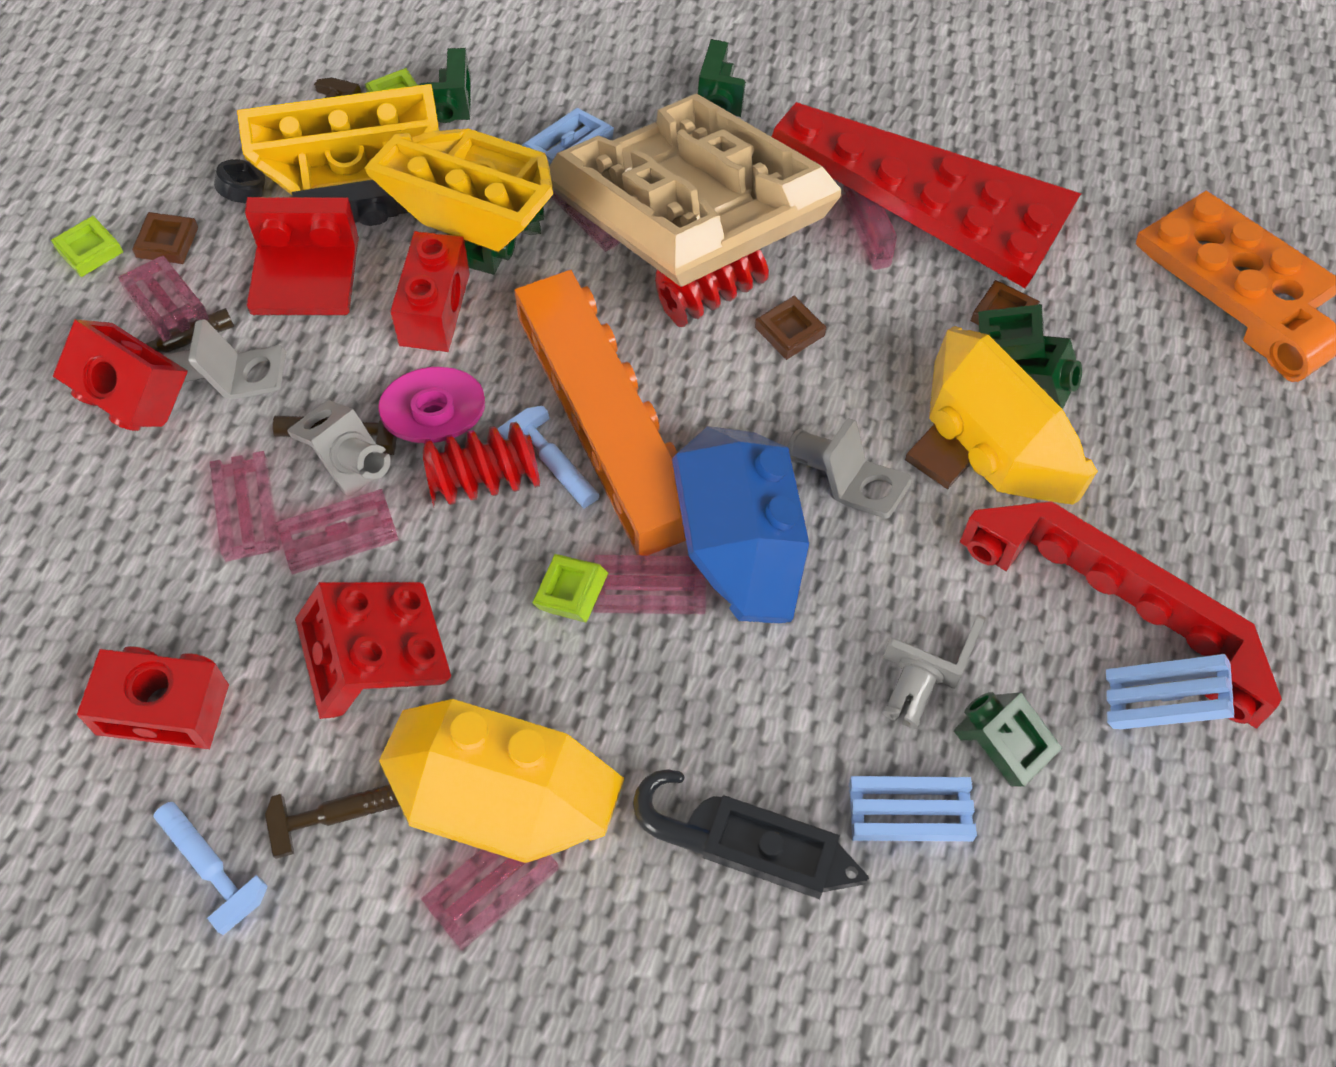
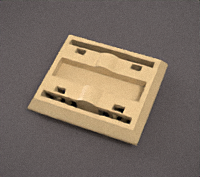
(693, 188)

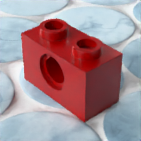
(430, 291)
(119, 375)
(125, 680)

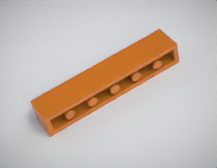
(604, 408)

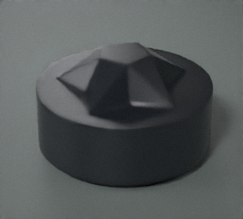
(238, 180)

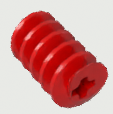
(707, 288)
(480, 463)

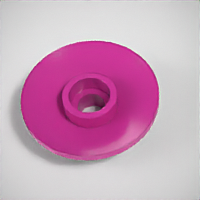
(431, 404)

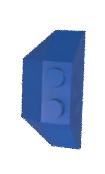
(743, 521)

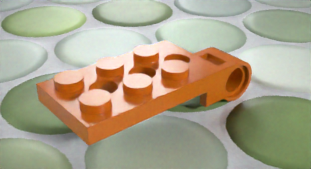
(1286, 332)

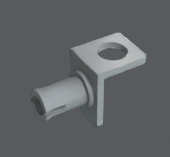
(226, 369)
(342, 446)
(848, 468)
(921, 673)

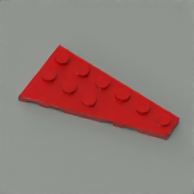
(966, 203)

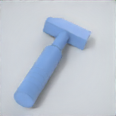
(552, 456)
(210, 868)

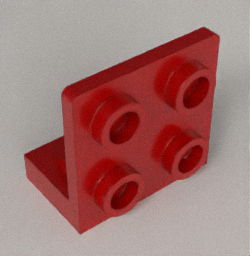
(302, 255)
(368, 639)

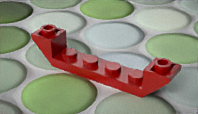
(1158, 596)

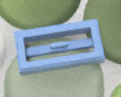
(564, 131)
(1164, 672)
(961, 807)

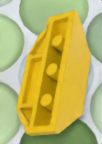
(331, 137)
(465, 183)
(1006, 421)
(497, 781)

